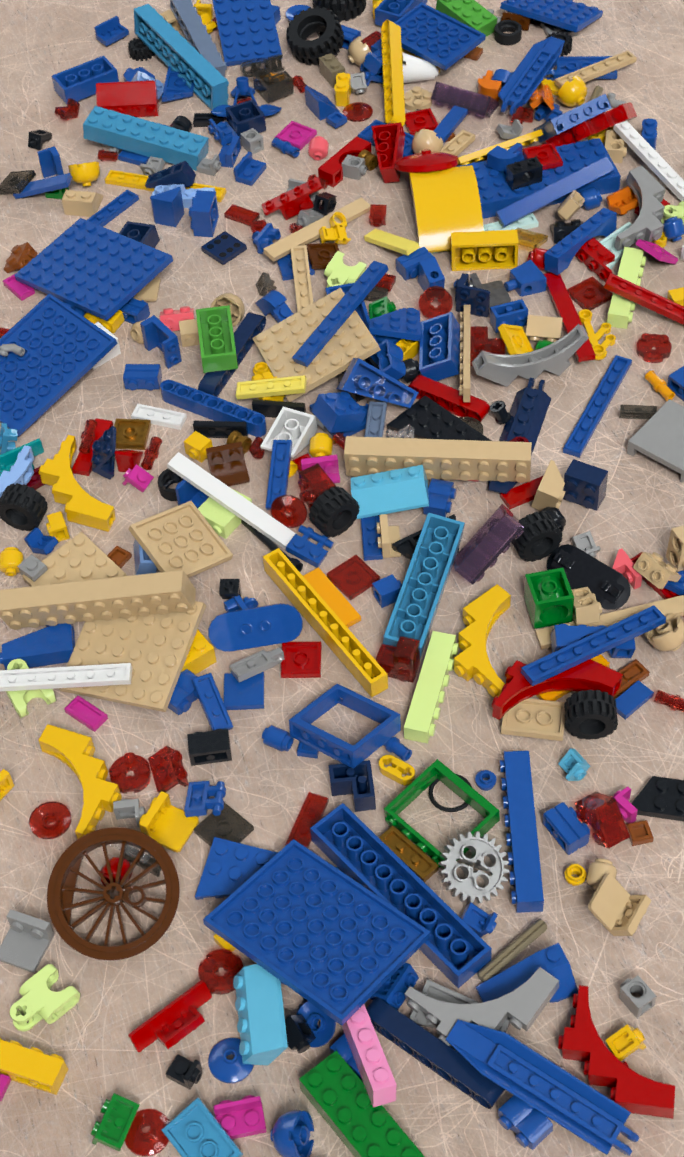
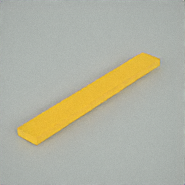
(138, 181)

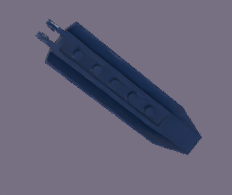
(526, 421)

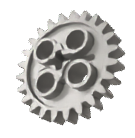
(468, 886)

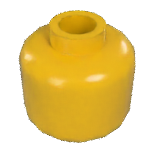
(320, 445)
(9, 560)

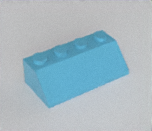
(390, 491)
(259, 1015)

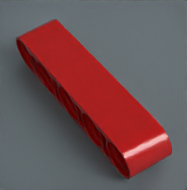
(449, 398)

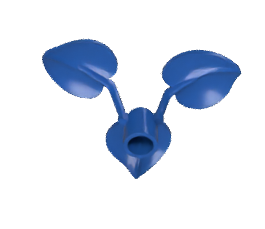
(243, 89)

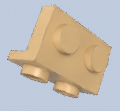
(389, 535)
(656, 570)

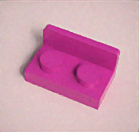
(327, 463)
(241, 1117)

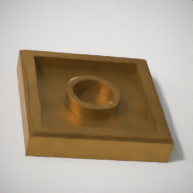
(132, 433)

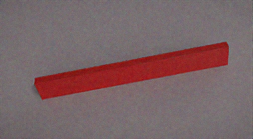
(567, 311)

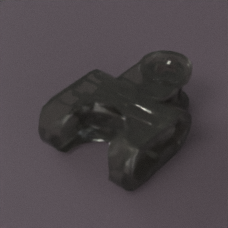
(269, 65)

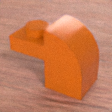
(489, 87)

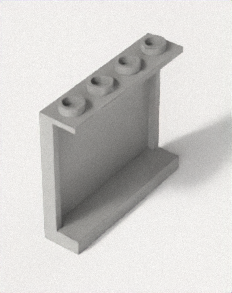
(662, 437)

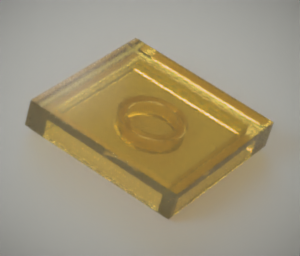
(530, 238)

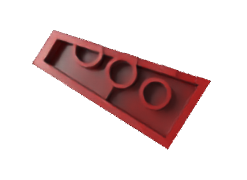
(389, 147)

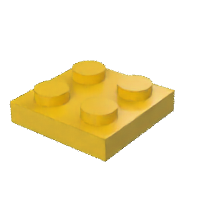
(515, 339)

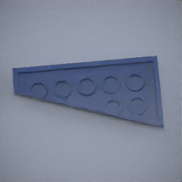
(229, 867)

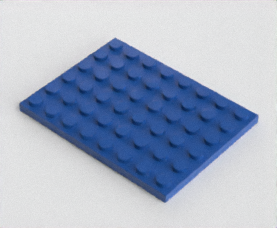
(94, 268)
(57, 355)
(317, 930)

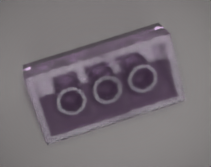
(474, 102)
(488, 544)

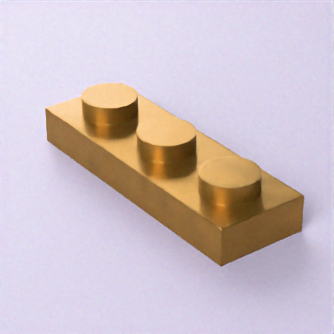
(409, 853)

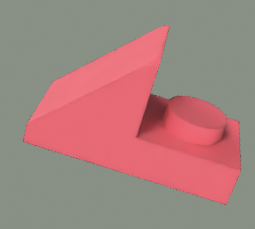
(624, 565)

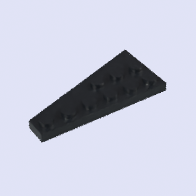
(434, 422)

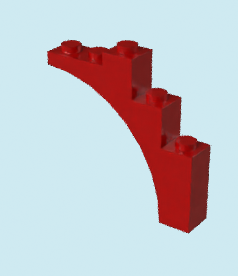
(594, 125)
(581, 677)
(603, 1069)

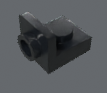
(37, 137)
(229, 588)
(185, 1071)

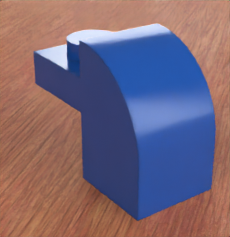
(499, 157)
(275, 304)

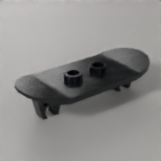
(586, 571)

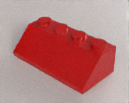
(129, 98)

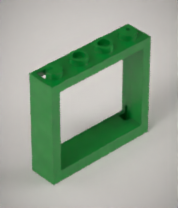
(458, 786)

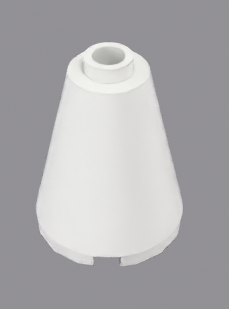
(417, 69)

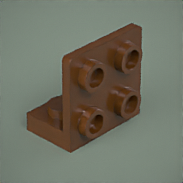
(228, 463)

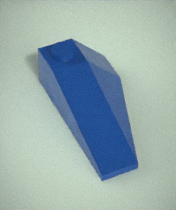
(550, 959)

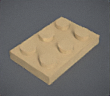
(535, 719)

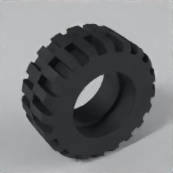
(343, 9)
(308, 23)

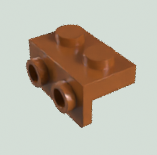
(20, 256)

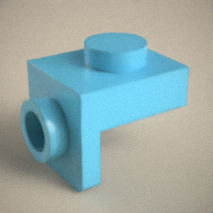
(574, 765)

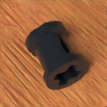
(500, 412)

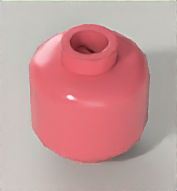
(318, 148)

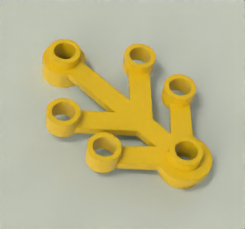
(599, 349)

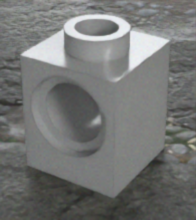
(252, 141)
(354, 167)
(639, 1005)

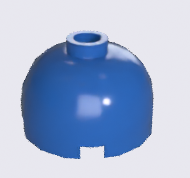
(292, 1134)

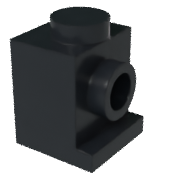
(328, 203)
(298, 1033)

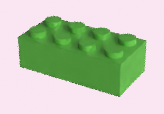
(469, 13)
(216, 339)

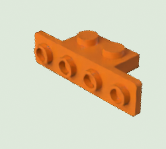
(543, 94)

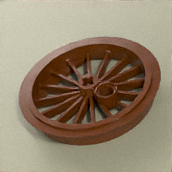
(63, 884)

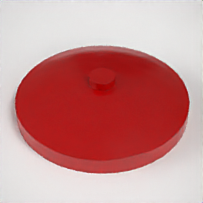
(426, 161)

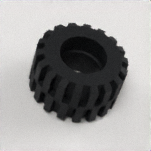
(22, 507)
(334, 511)
(538, 538)
(590, 714)

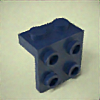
(476, 297)
(104, 453)

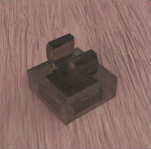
(265, 284)

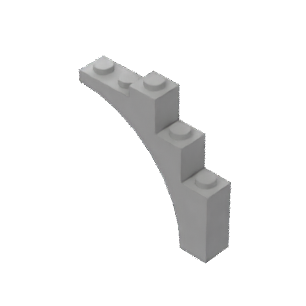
(649, 196)
(552, 358)
(520, 1006)

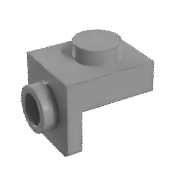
(358, 83)
(510, 132)
(153, 165)
(586, 543)
(32, 568)
(128, 809)

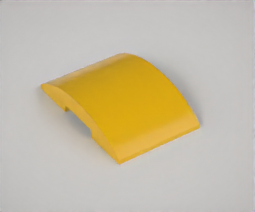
(445, 204)

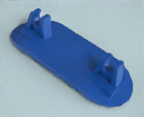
(255, 627)

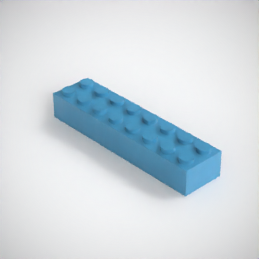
(145, 137)
(425, 580)

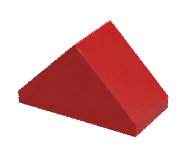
(127, 459)

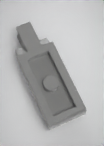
(256, 664)

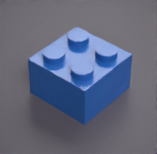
(204, 213)
(338, 412)

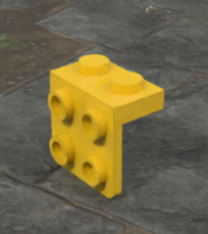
(167, 823)

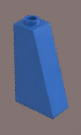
(42, 647)

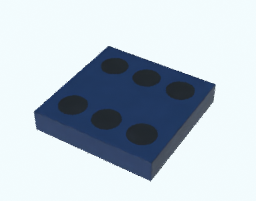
(224, 248)

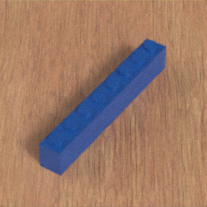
(522, 832)

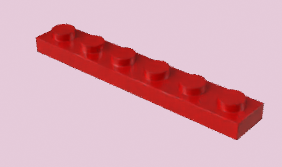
(645, 298)

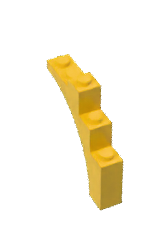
(80, 506)
(479, 618)
(77, 753)

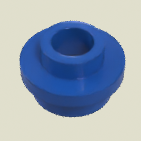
(485, 784)

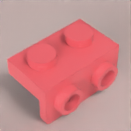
(172, 317)

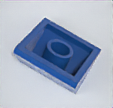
(319, 103)
(168, 207)

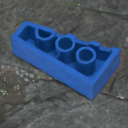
(372, 383)

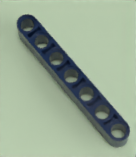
(250, 327)
(432, 1053)

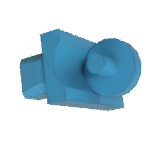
(5, 436)

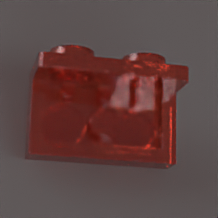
(168, 769)

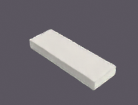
(160, 416)

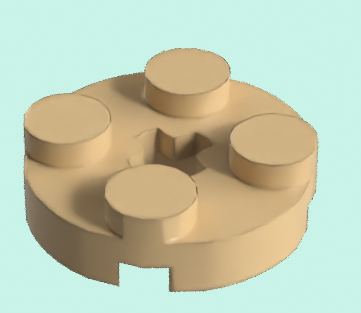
(417, 99)

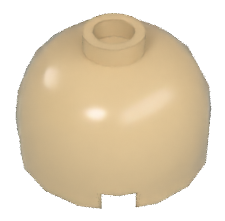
(358, 51)
(426, 140)
(236, 306)
(669, 635)

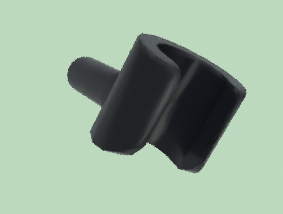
(174, 478)

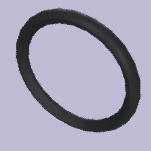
(444, 808)

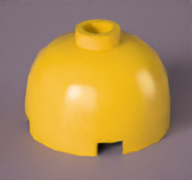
(573, 92)
(85, 172)

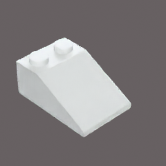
(291, 426)

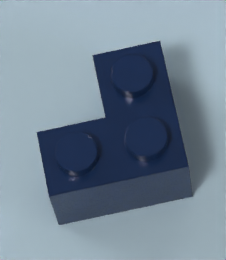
(354, 781)

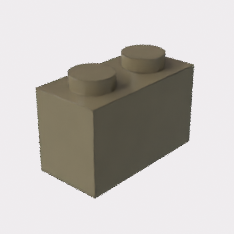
(330, 67)

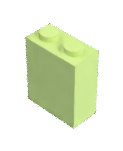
(220, 518)

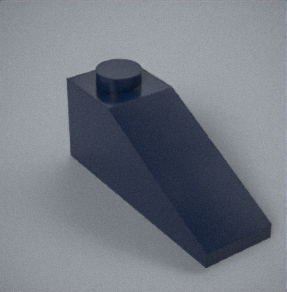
(176, 174)

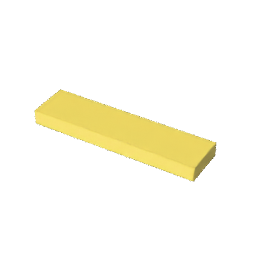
(391, 242)
(271, 387)

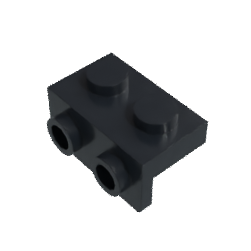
(562, 229)

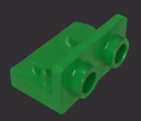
(381, 307)
(115, 1123)

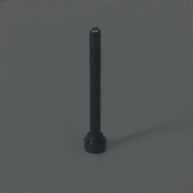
(271, 545)

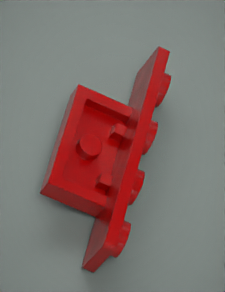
(293, 200)
(596, 258)
(174, 1020)

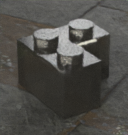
(273, 87)

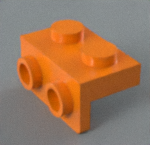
(622, 201)

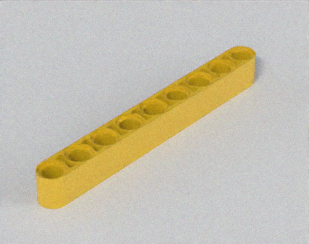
(392, 73)

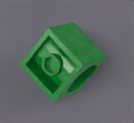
(548, 598)

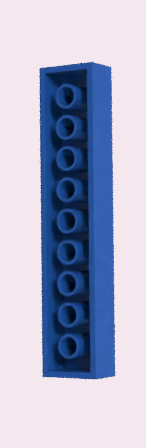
(370, 862)

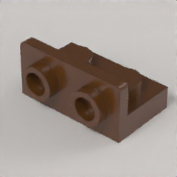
(524, 21)

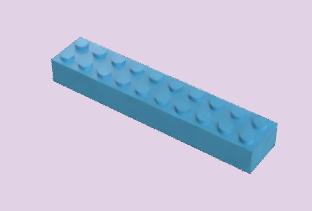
(180, 56)

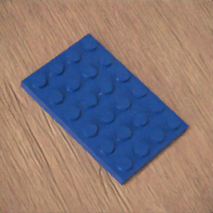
(559, 13)
(246, 30)
(437, 36)

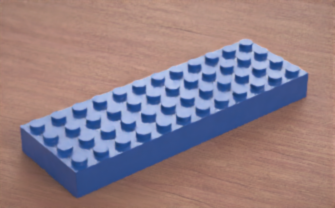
(497, 193)

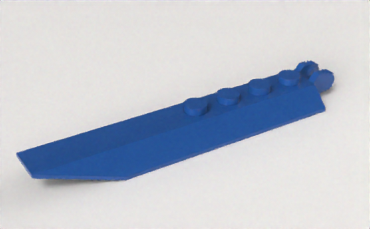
(530, 73)
(543, 1085)

